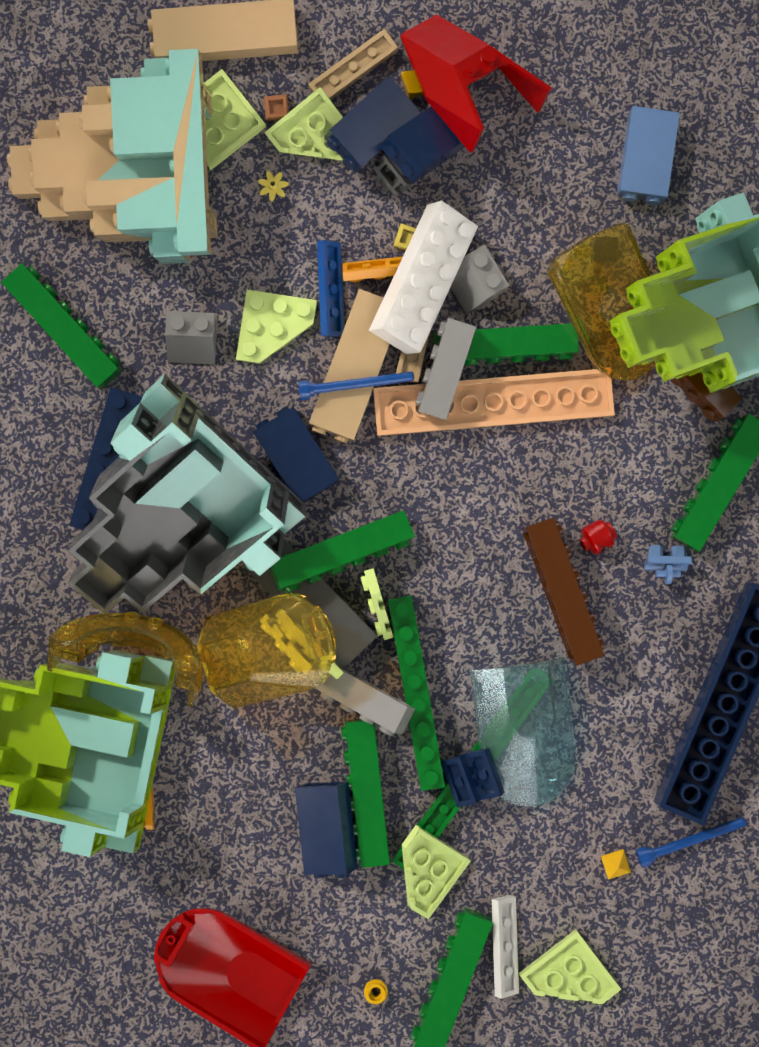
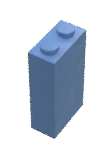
(648, 155)

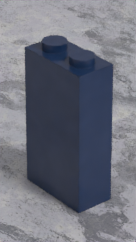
(369, 123)
(421, 145)
(295, 454)
(326, 829)

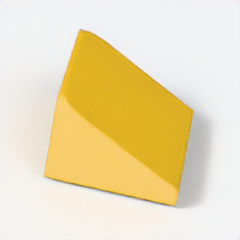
(411, 84)

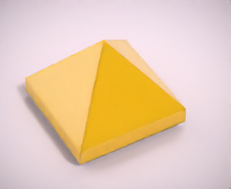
(615, 864)

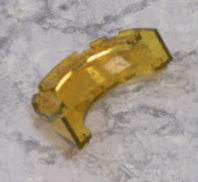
(85, 635)

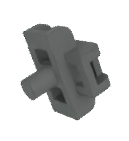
(396, 174)

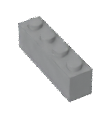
(446, 368)
(368, 701)

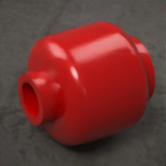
(597, 537)

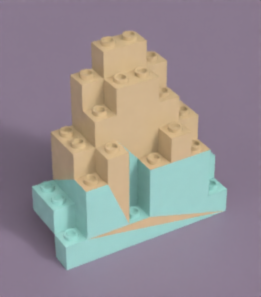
(129, 160)

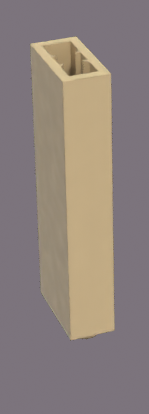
(226, 30)
(356, 356)

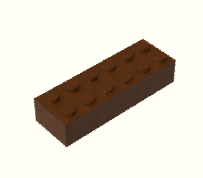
(563, 592)

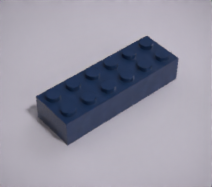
(117, 407)

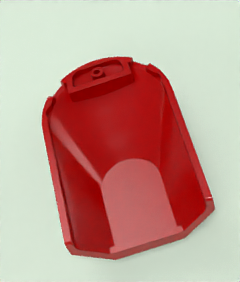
(228, 973)

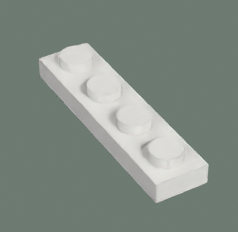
(505, 946)

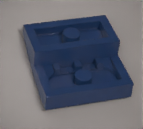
(473, 777)

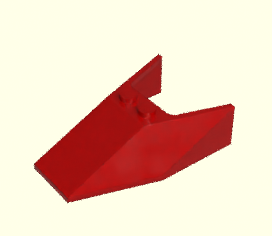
(451, 60)

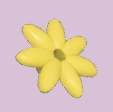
(273, 190)

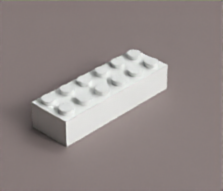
(423, 278)

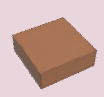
(275, 107)

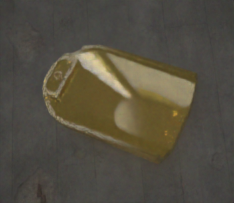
(592, 288)
(266, 650)

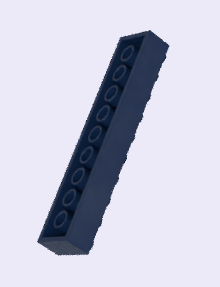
(716, 717)

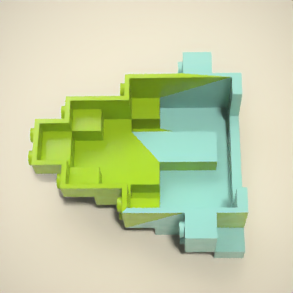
(702, 304)
(86, 747)

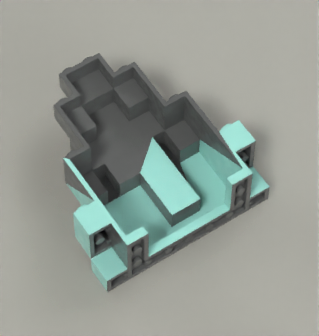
(177, 506)

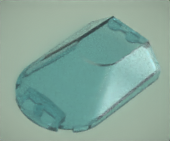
(528, 728)

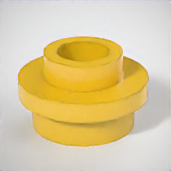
(375, 999)

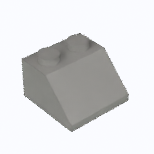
(478, 280)
(191, 337)

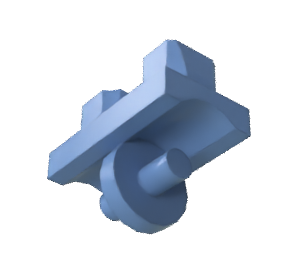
(667, 565)

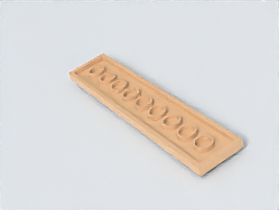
(499, 402)

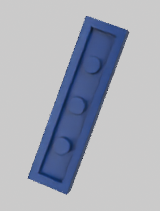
(330, 288)

